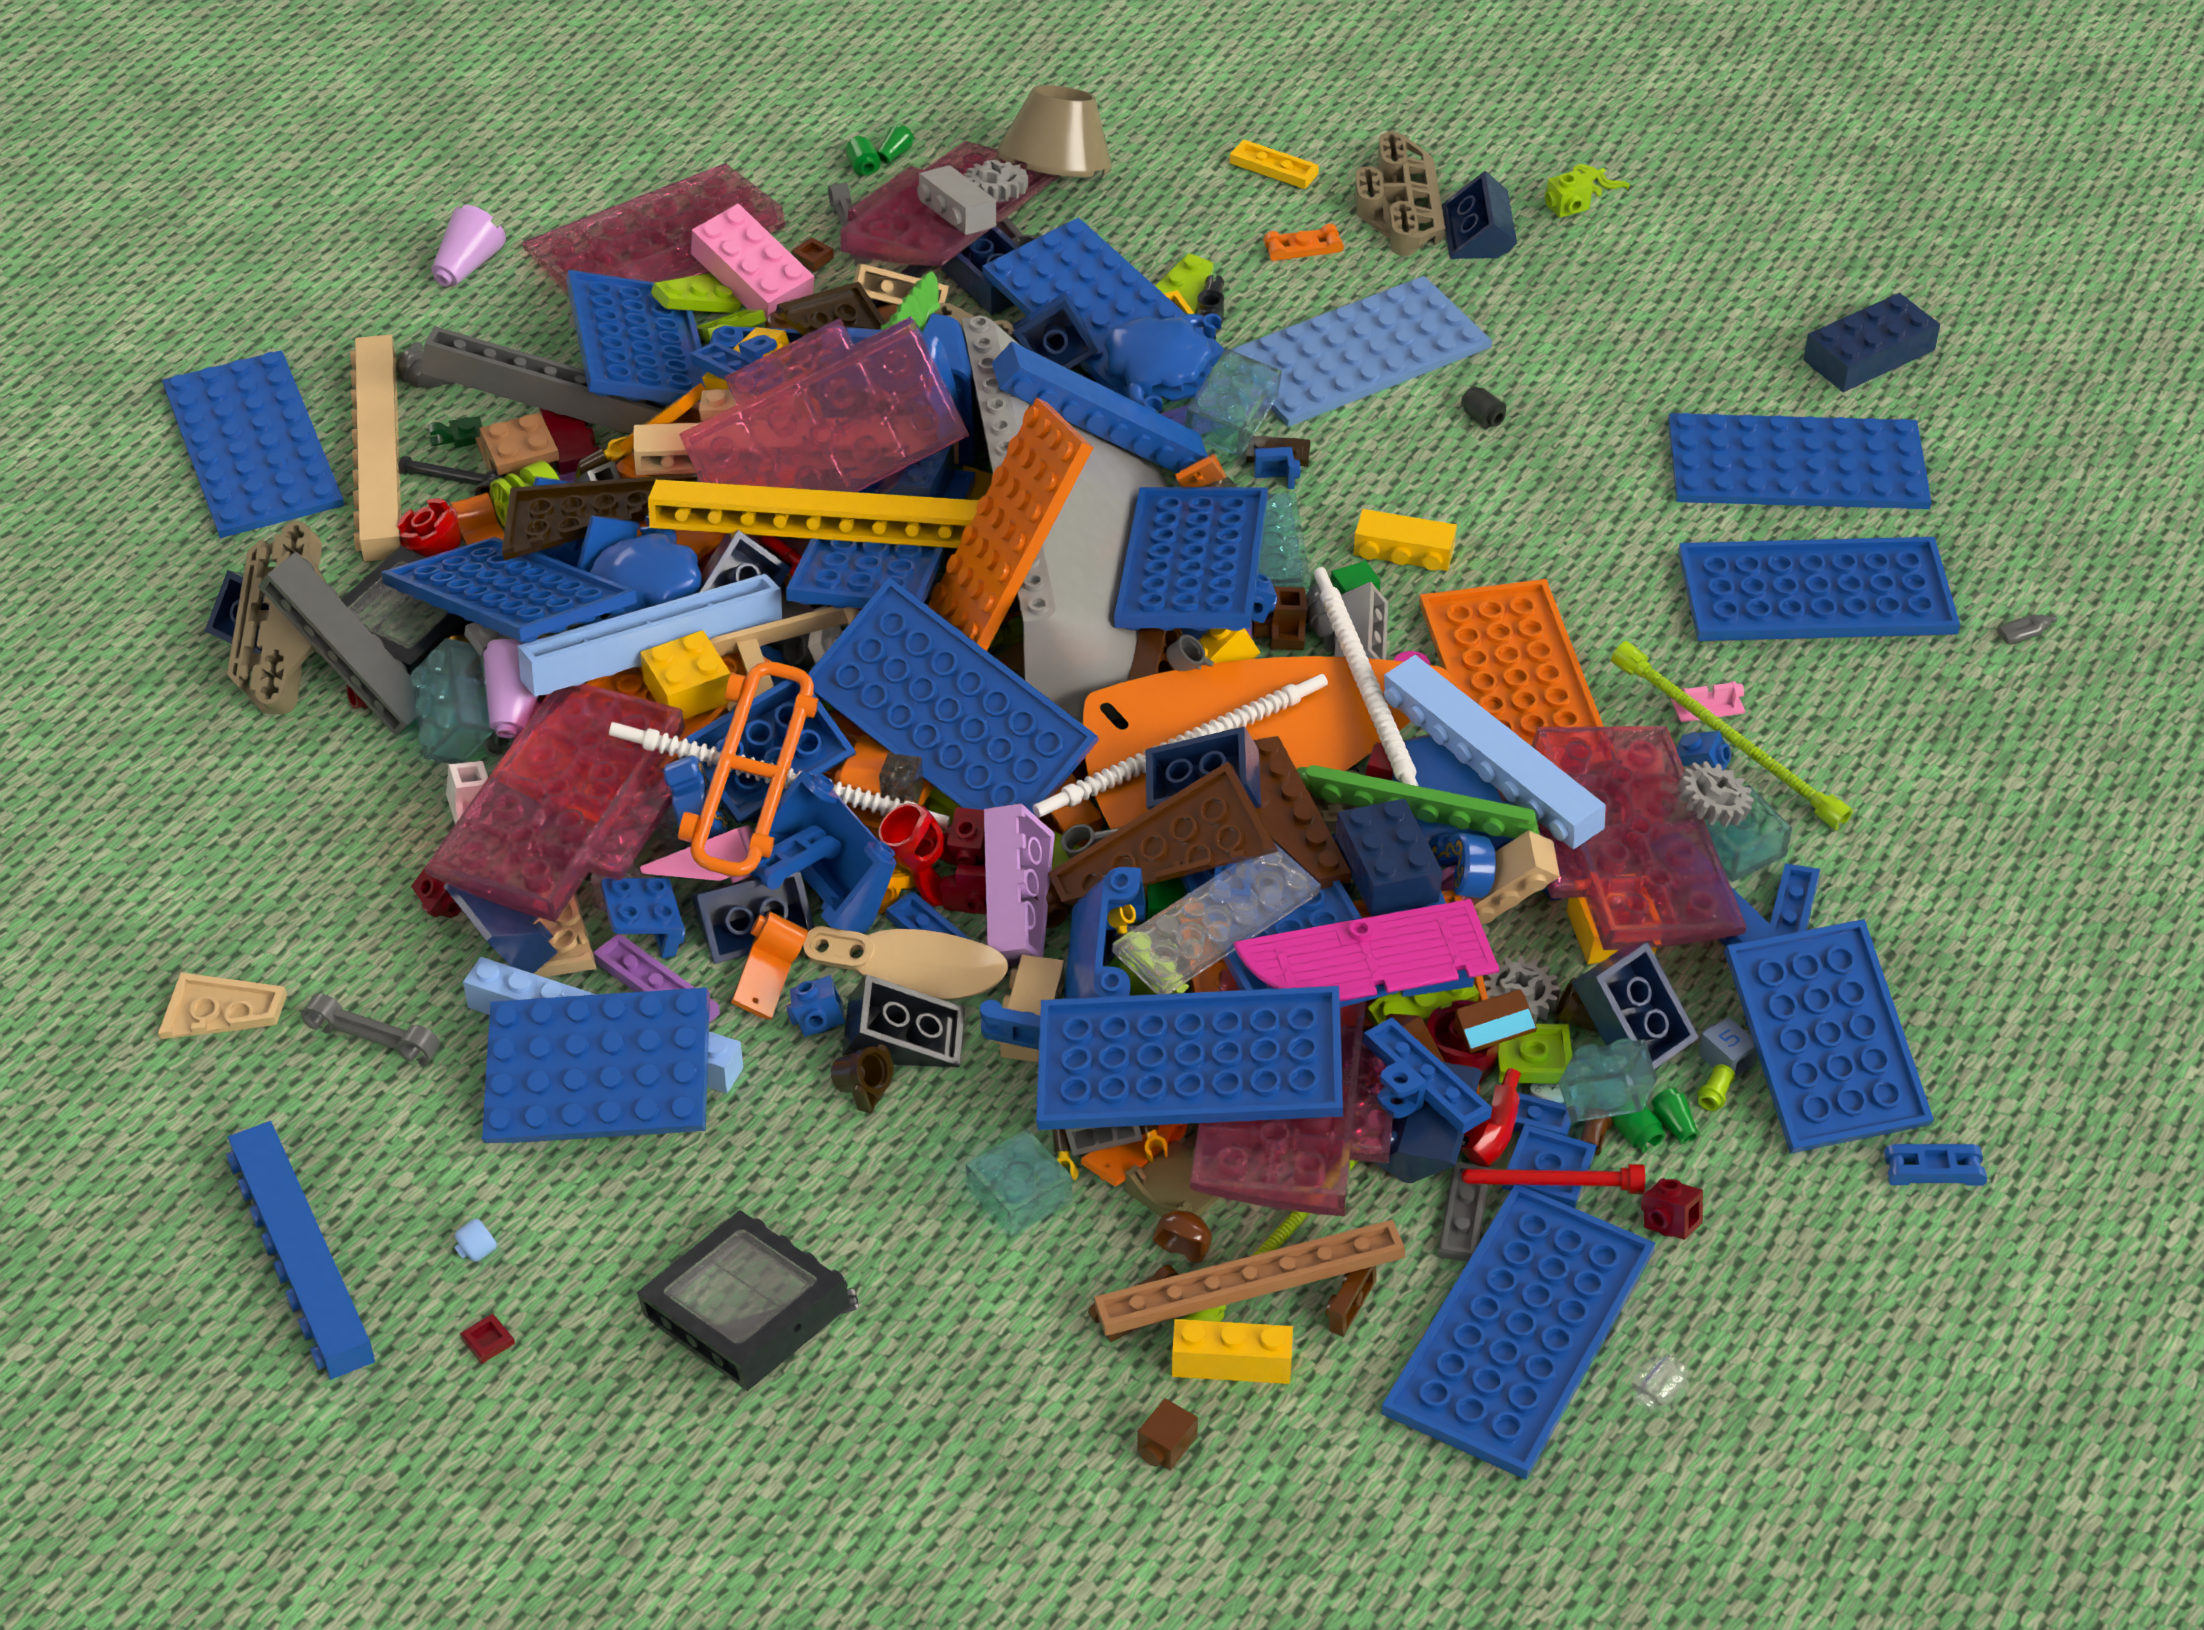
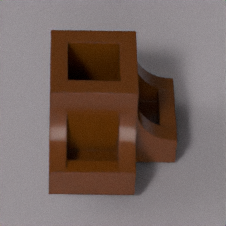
(1287, 621)

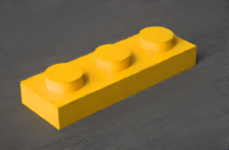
(1274, 164)

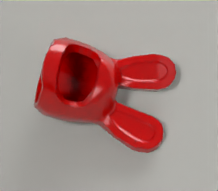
(917, 846)

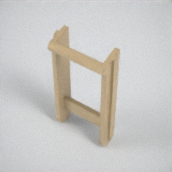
(748, 640)

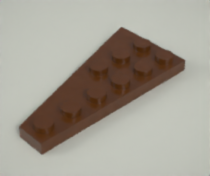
(1294, 818)
(1186, 834)

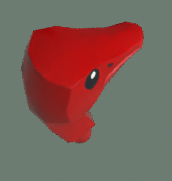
(1490, 1138)

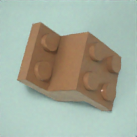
(516, 444)

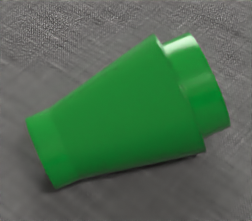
(895, 143)
(1674, 1113)

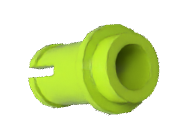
(1716, 1088)

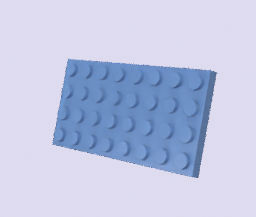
(1365, 348)

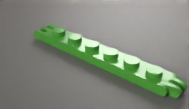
(1425, 803)

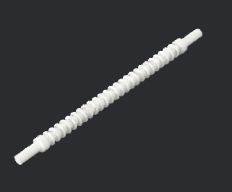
(1366, 681)
(652, 739)
(1073, 794)

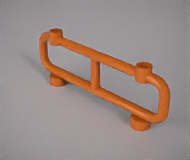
(742, 691)

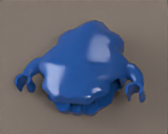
(1162, 357)
(651, 566)

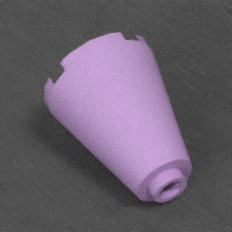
(466, 245)
(507, 697)

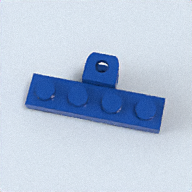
(723, 360)
(1419, 1076)

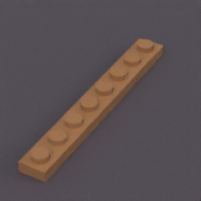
(1249, 1277)

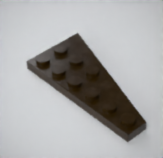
(819, 309)
(561, 512)

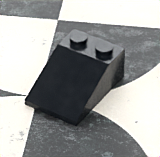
(908, 1022)

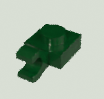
(460, 432)

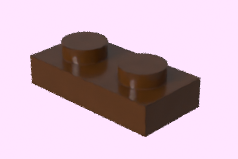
(1347, 1303)

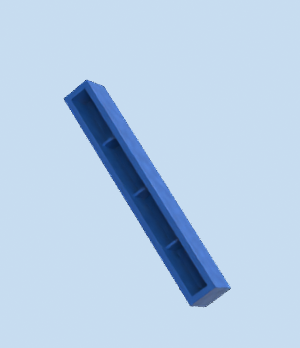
(1098, 409)
(300, 1251)

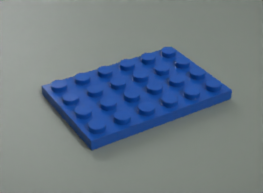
(1828, 1036)
(597, 1066)

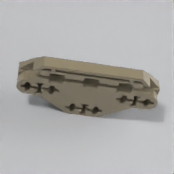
(1394, 195)
(284, 649)

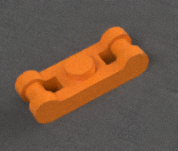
(1303, 243)

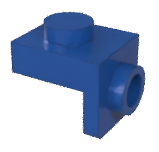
(1276, 463)
(1704, 748)

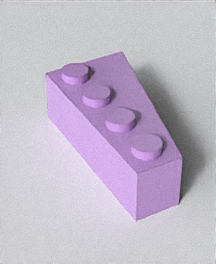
(1016, 872)

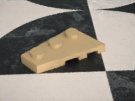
(570, 942)
(220, 1005)

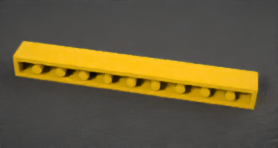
(809, 513)

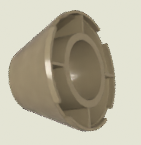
(1058, 133)

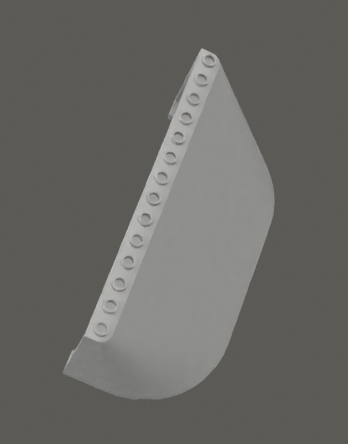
(1078, 572)

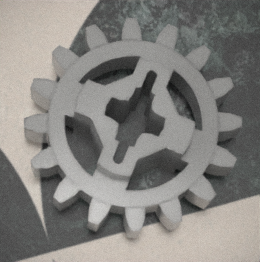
(999, 179)
(1715, 794)
(1531, 980)

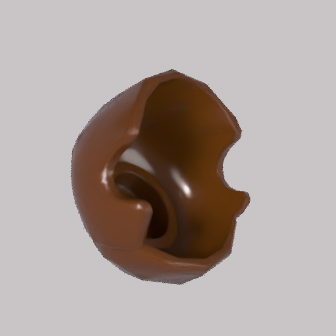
(1183, 1234)

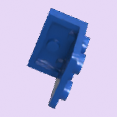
(644, 908)

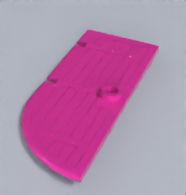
(1387, 949)

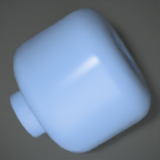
(474, 1240)

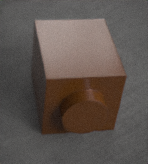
(1166, 1435)

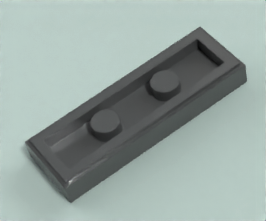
(1462, 1216)

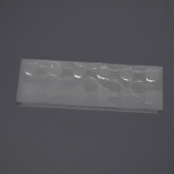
(1212, 917)

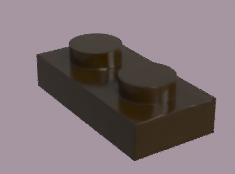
(1300, 447)

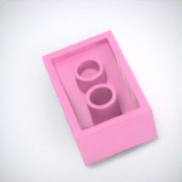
(728, 846)

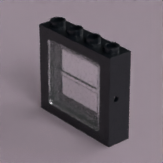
(404, 624)
(744, 1299)

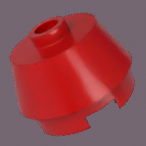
(430, 529)

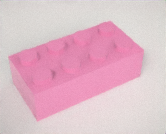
(750, 261)

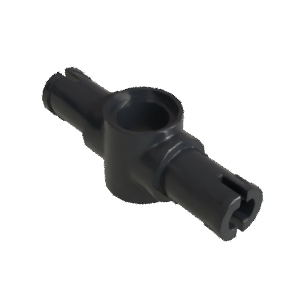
(1212, 299)

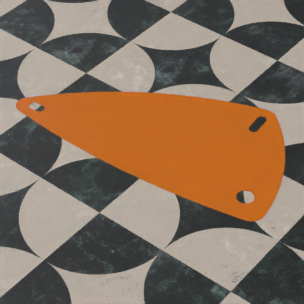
(1322, 730)

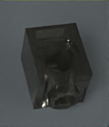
(902, 778)

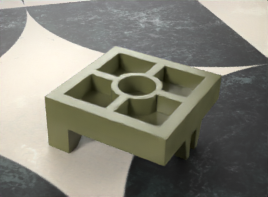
(1166, 1183)

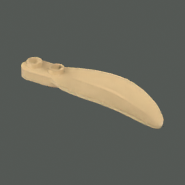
(912, 958)

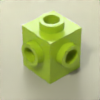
(1568, 194)

